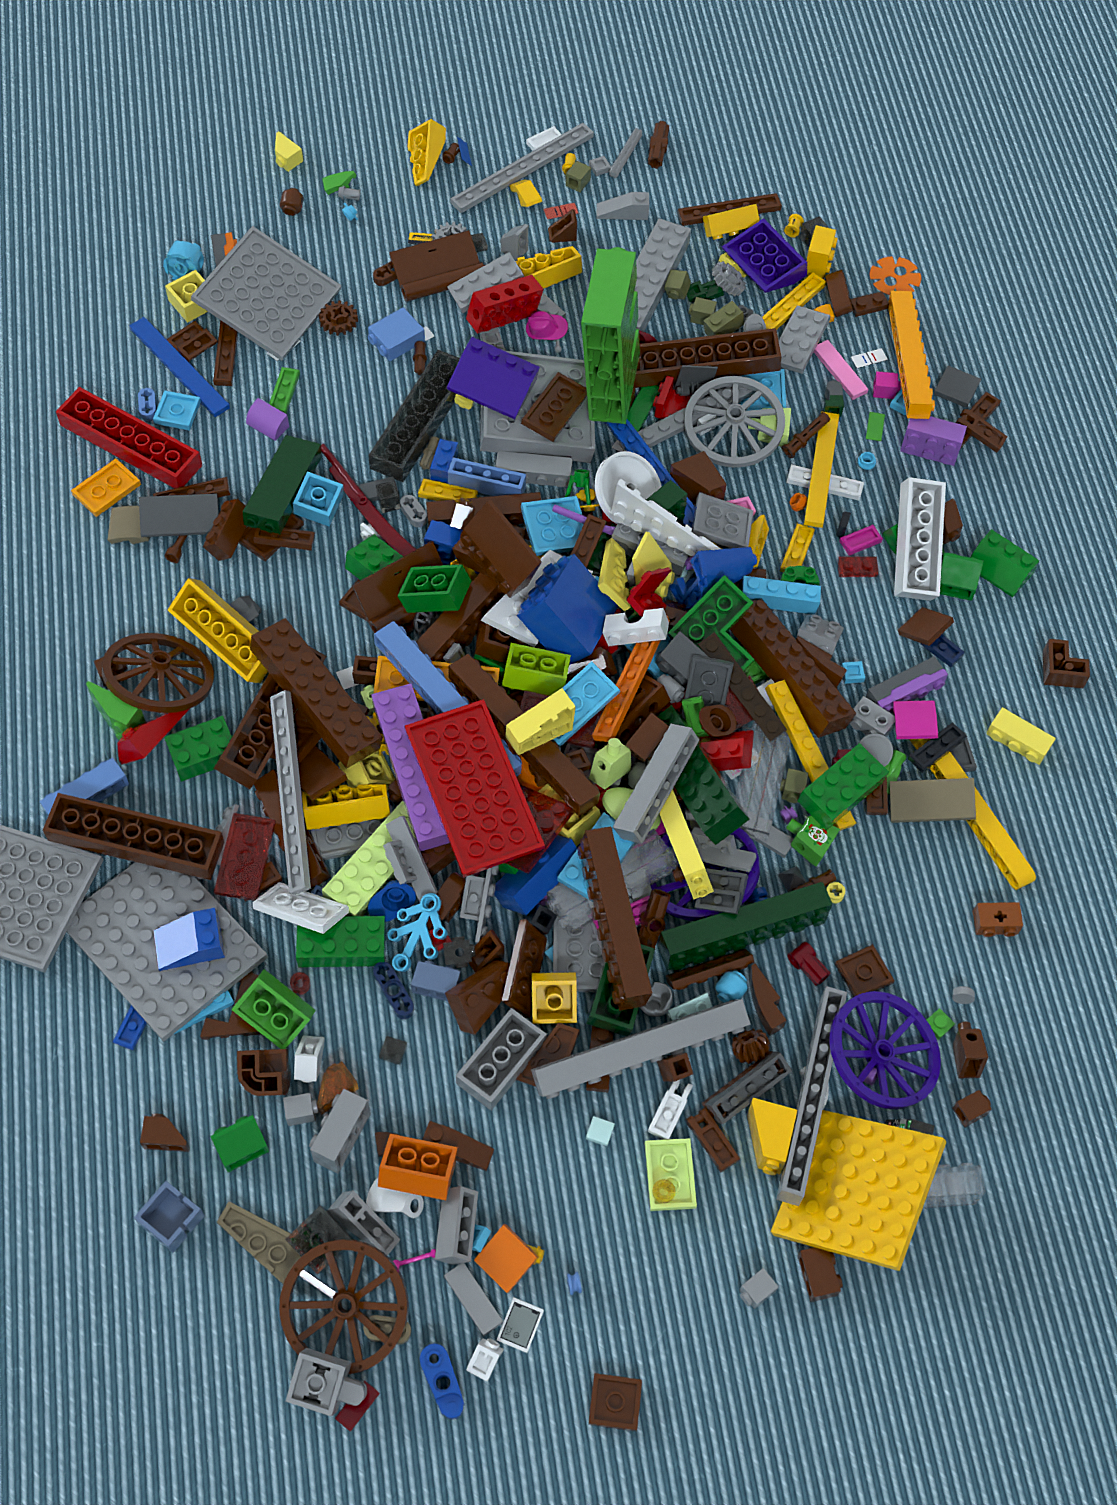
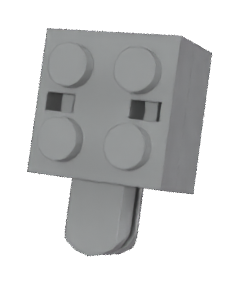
(323, 1383)

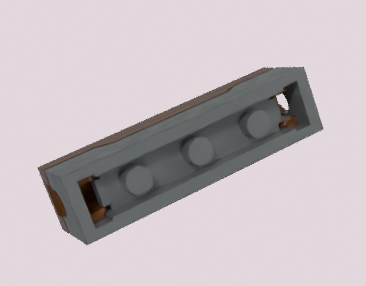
(746, 1086)

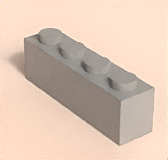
(538, 468)

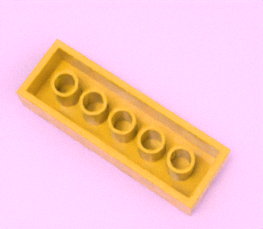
(218, 628)

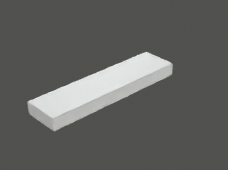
(838, 485)

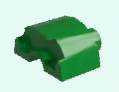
(801, 574)

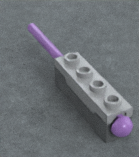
(630, 539)

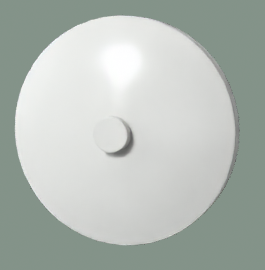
(632, 469)

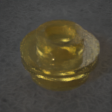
(666, 1184)

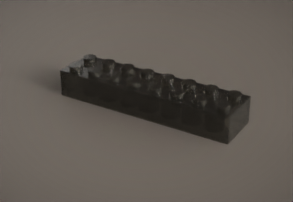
(416, 420)

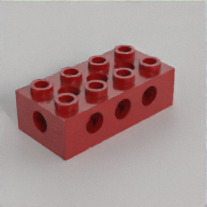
(504, 303)

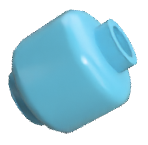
(731, 986)

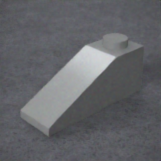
(625, 207)
(363, 1222)

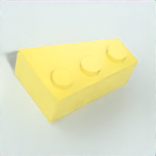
(542, 723)

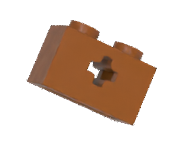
(997, 919)

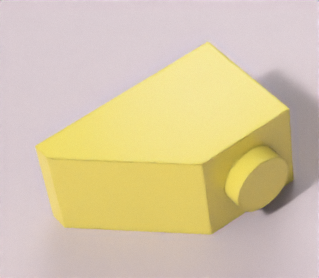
(287, 152)

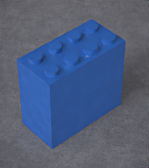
(567, 609)

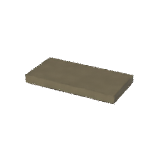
(932, 800)

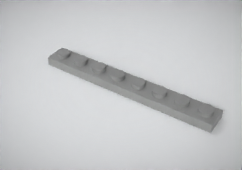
(675, 423)

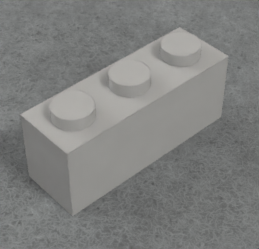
(457, 1226)

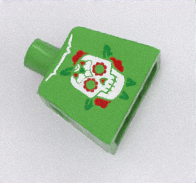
(811, 839)

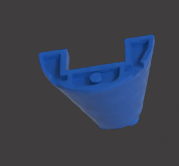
(709, 569)

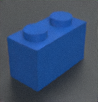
(442, 459)

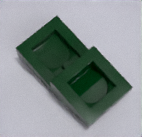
(706, 291)

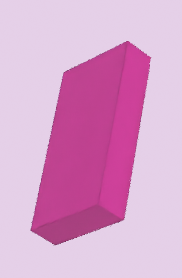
(861, 540)

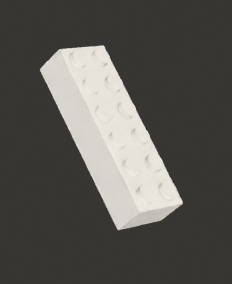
(920, 539)

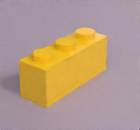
(730, 221)

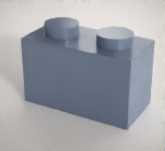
(434, 980)

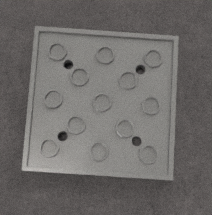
(574, 442)

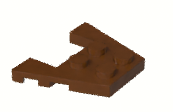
(236, 1024)

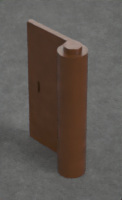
(434, 265)
(380, 590)

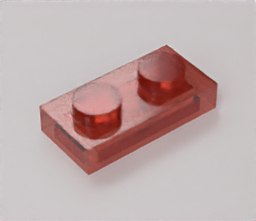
(857, 566)

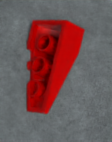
(141, 740)

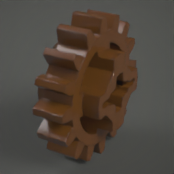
(340, 317)

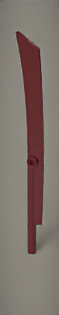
(366, 508)

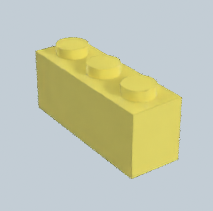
(1020, 736)

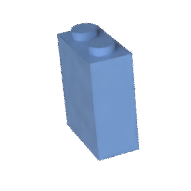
(396, 334)

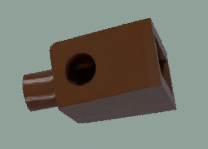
(969, 1051)

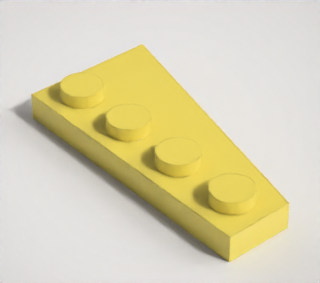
(612, 574)

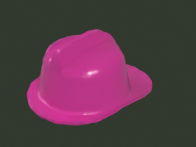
(546, 326)

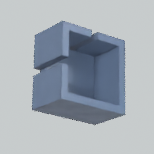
(168, 1217)

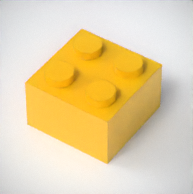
(821, 251)
(554, 998)

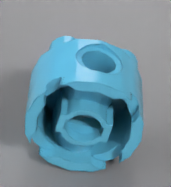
(183, 259)

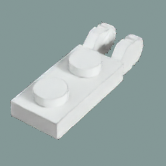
(669, 1112)

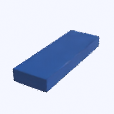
(130, 1030)

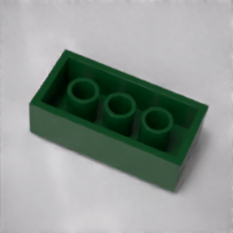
(604, 1012)

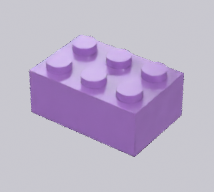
(934, 439)

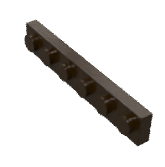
(745, 690)

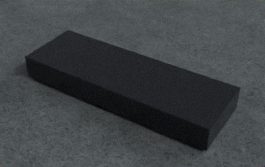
(937, 748)

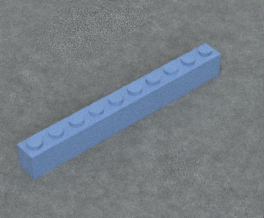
(424, 677)

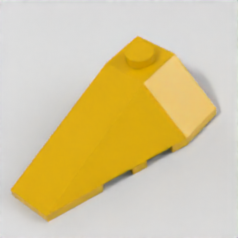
(425, 145)

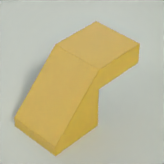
(526, 192)

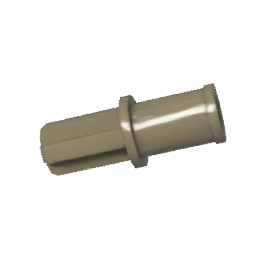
(429, 453)

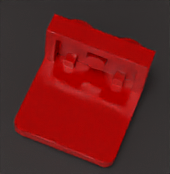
(668, 401)

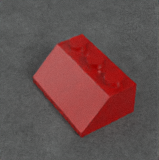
(729, 751)

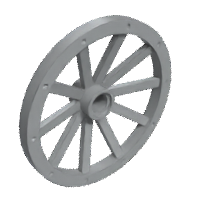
(734, 423)

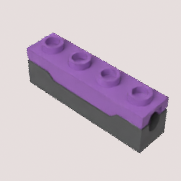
(909, 684)

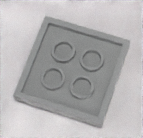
(722, 522)

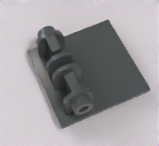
(692, 378)

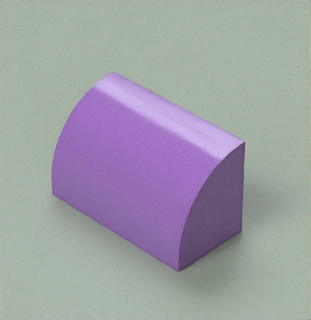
(267, 419)

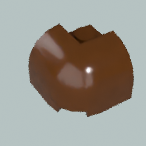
(264, 1071)

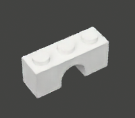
(650, 627)

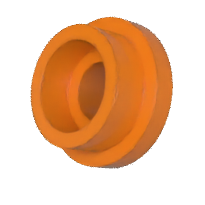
(798, 502)

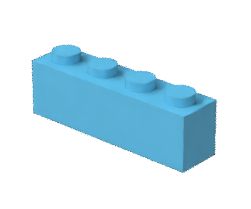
(782, 594)

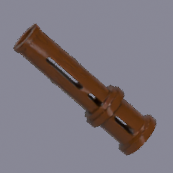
(800, 439)

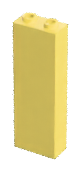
(685, 848)

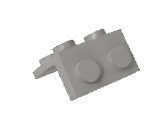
(820, 632)

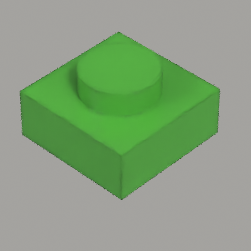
(940, 1023)

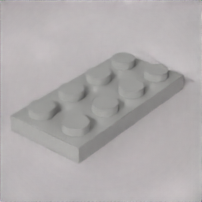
(494, 273)
(801, 338)

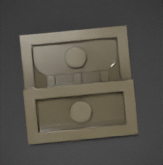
(125, 525)

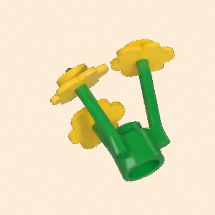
(581, 478)

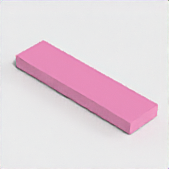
(840, 370)

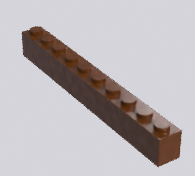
(546, 758)

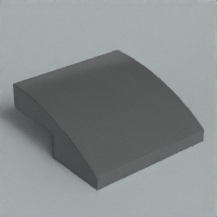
(727, 894)

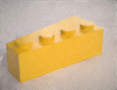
(552, 267)
(346, 806)

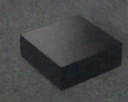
(843, 524)

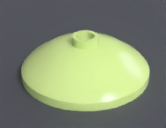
(615, 800)

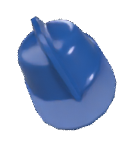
(391, 900)

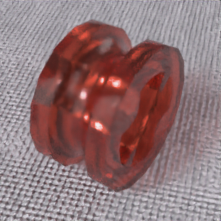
(306, 985)

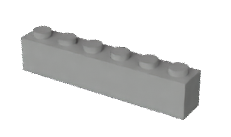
(656, 783)

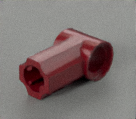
(805, 958)

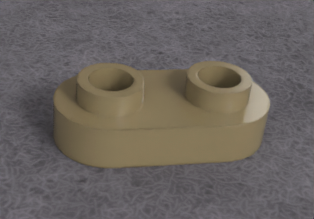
(386, 1325)

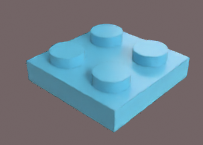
(177, 410)

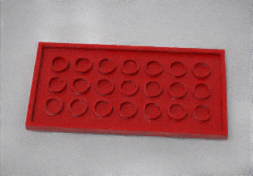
(474, 788)

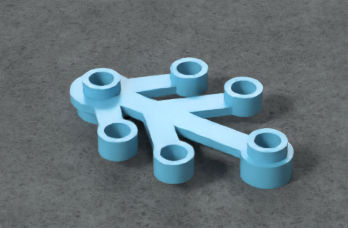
(418, 929)

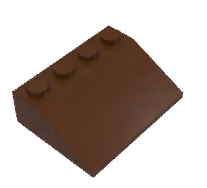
(500, 549)

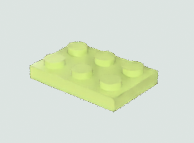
(673, 1162)

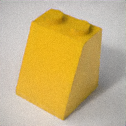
(770, 1133)

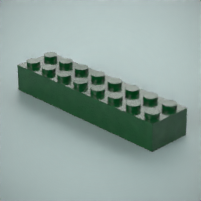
(706, 790)
(750, 926)

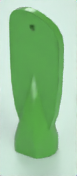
(894, 767)

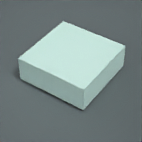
(600, 1131)

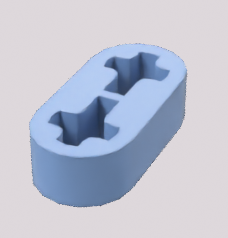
(143, 405)

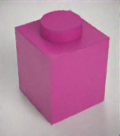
(886, 385)

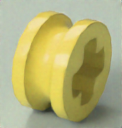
(839, 889)

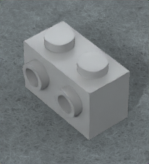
(872, 718)

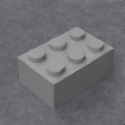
(340, 1130)

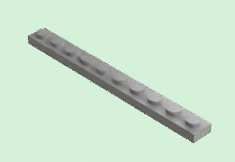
(521, 168)
(290, 793)

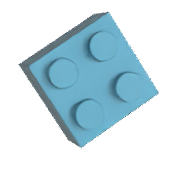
(318, 499)

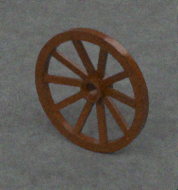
(159, 667)
(391, 1271)

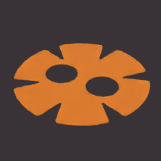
(888, 266)

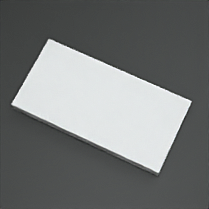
(301, 909)

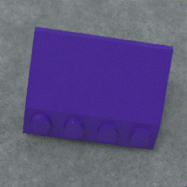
(766, 257)
(493, 378)

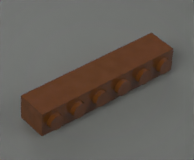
(508, 505)
(268, 792)

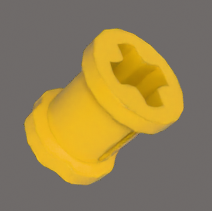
(794, 225)

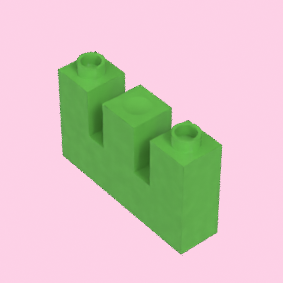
(611, 335)

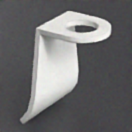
(389, 1200)

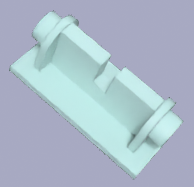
(692, 1006)

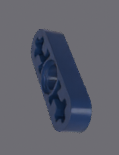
(380, 979)

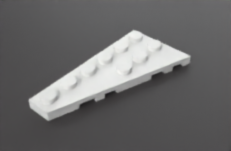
(648, 516)
(504, 613)

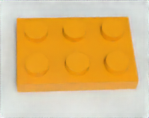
(106, 487)

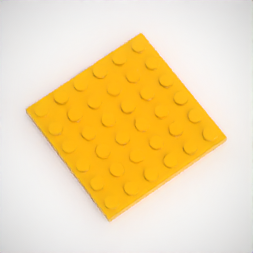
(863, 1190)

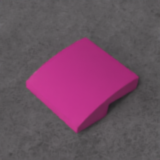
(915, 719)

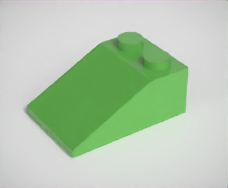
(115, 711)

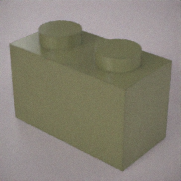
(724, 320)

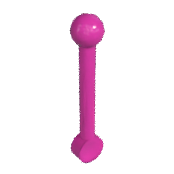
(399, 1263)

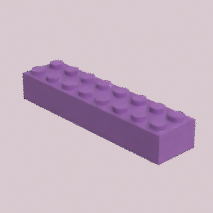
(393, 711)

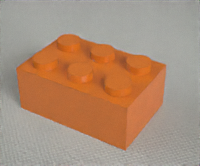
(417, 1167)

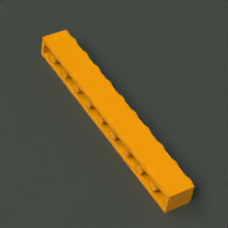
(910, 355)

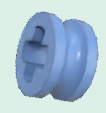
(574, 1283)

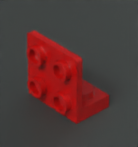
(643, 595)

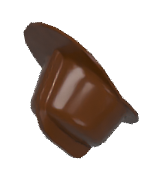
(717, 720)

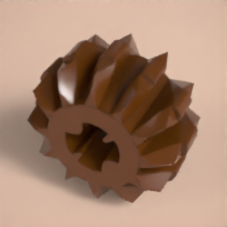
(750, 1046)

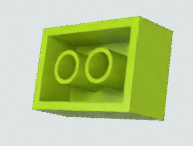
(535, 669)

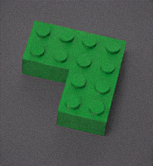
(717, 613)

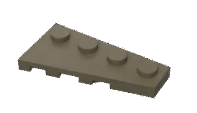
(260, 1240)

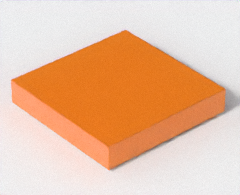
(506, 1258)

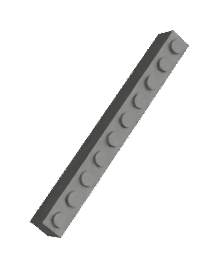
(640, 1047)
(810, 1101)

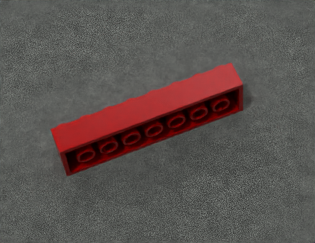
(129, 438)

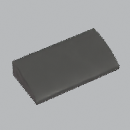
(177, 515)

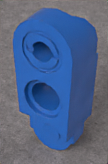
(448, 1400)

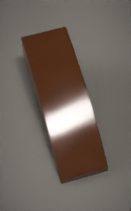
(823, 660)
(765, 1001)

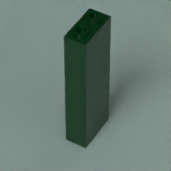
(276, 491)

